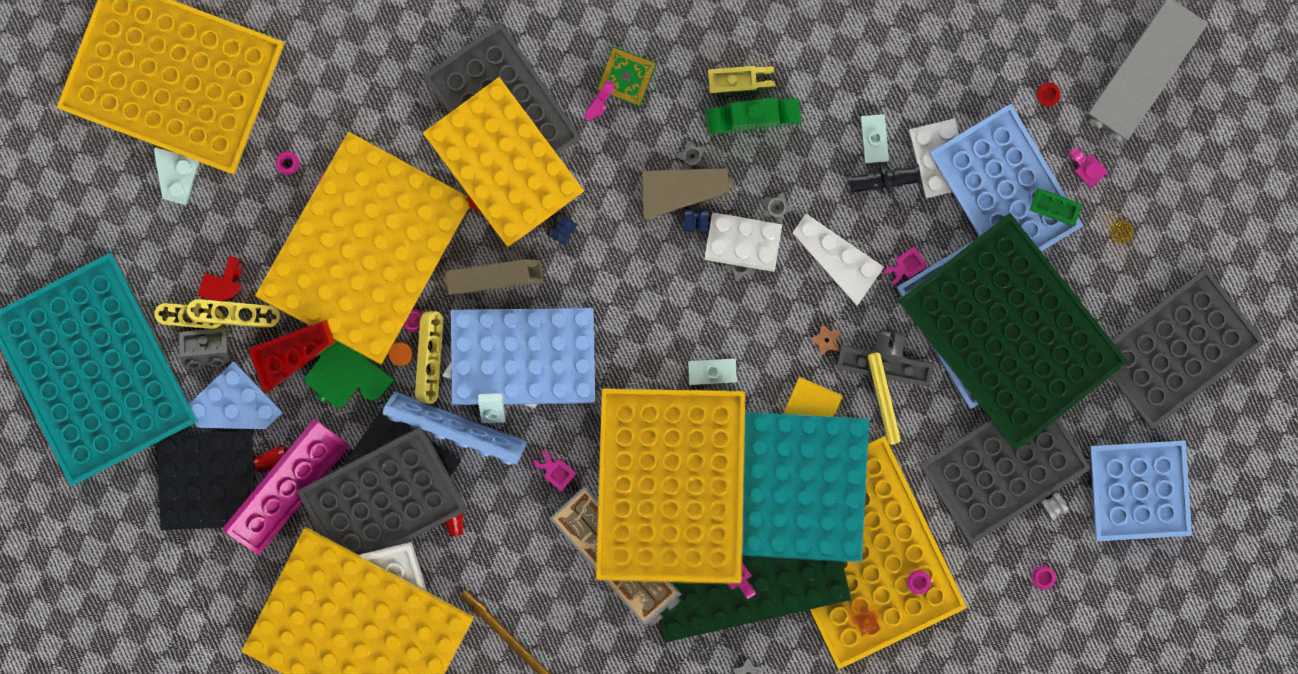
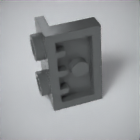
(204, 348)

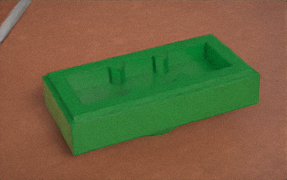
(1055, 207)

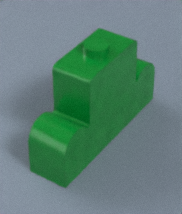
(752, 116)
(342, 373)

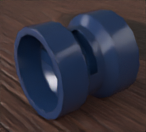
(690, 220)
(561, 229)

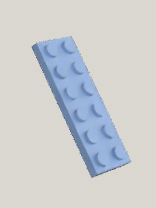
(454, 427)

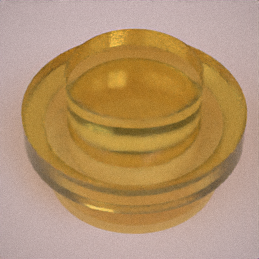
(1121, 232)

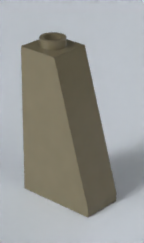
(677, 189)
(494, 277)

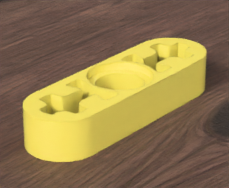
(173, 308)

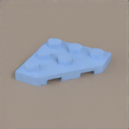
(234, 402)

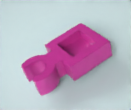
(597, 106)
(908, 264)
(557, 473)

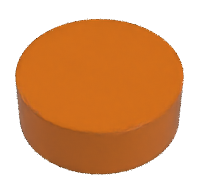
(400, 354)

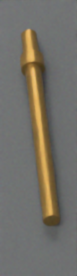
(480, 609)

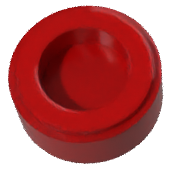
(1048, 94)

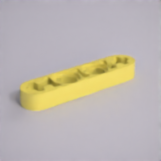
(233, 310)
(429, 357)

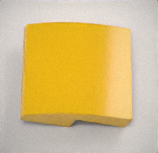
(812, 400)

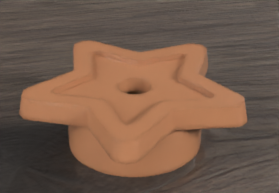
(831, 335)

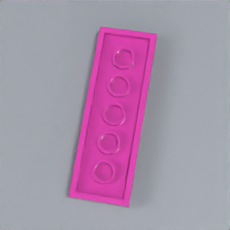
(277, 494)

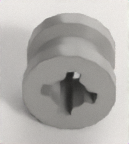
(1054, 506)

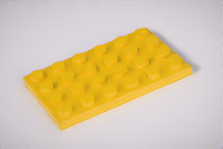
(503, 162)

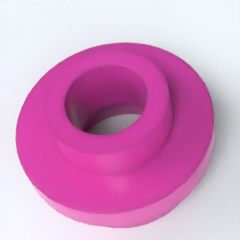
(280, 163)

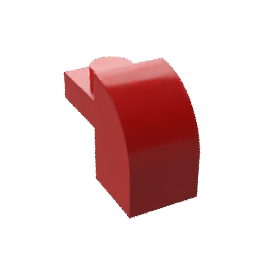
(223, 288)

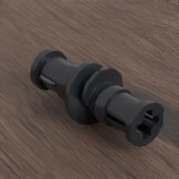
(884, 179)

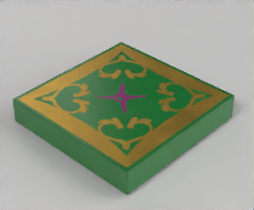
(629, 74)

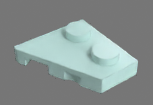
(175, 175)

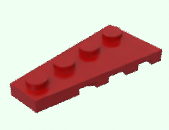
(287, 354)

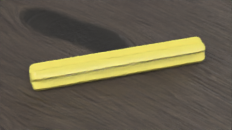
(884, 398)

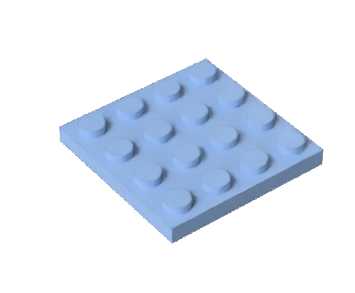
(1140, 490)

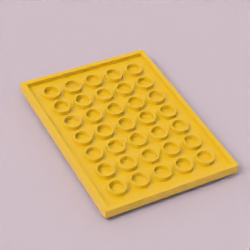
(172, 78)
(364, 247)
(671, 486)
(893, 547)
(352, 618)

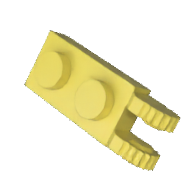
(738, 79)

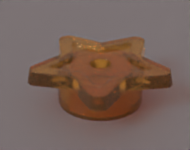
(860, 620)

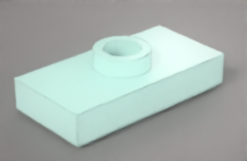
(874, 139)
(712, 371)
(491, 408)

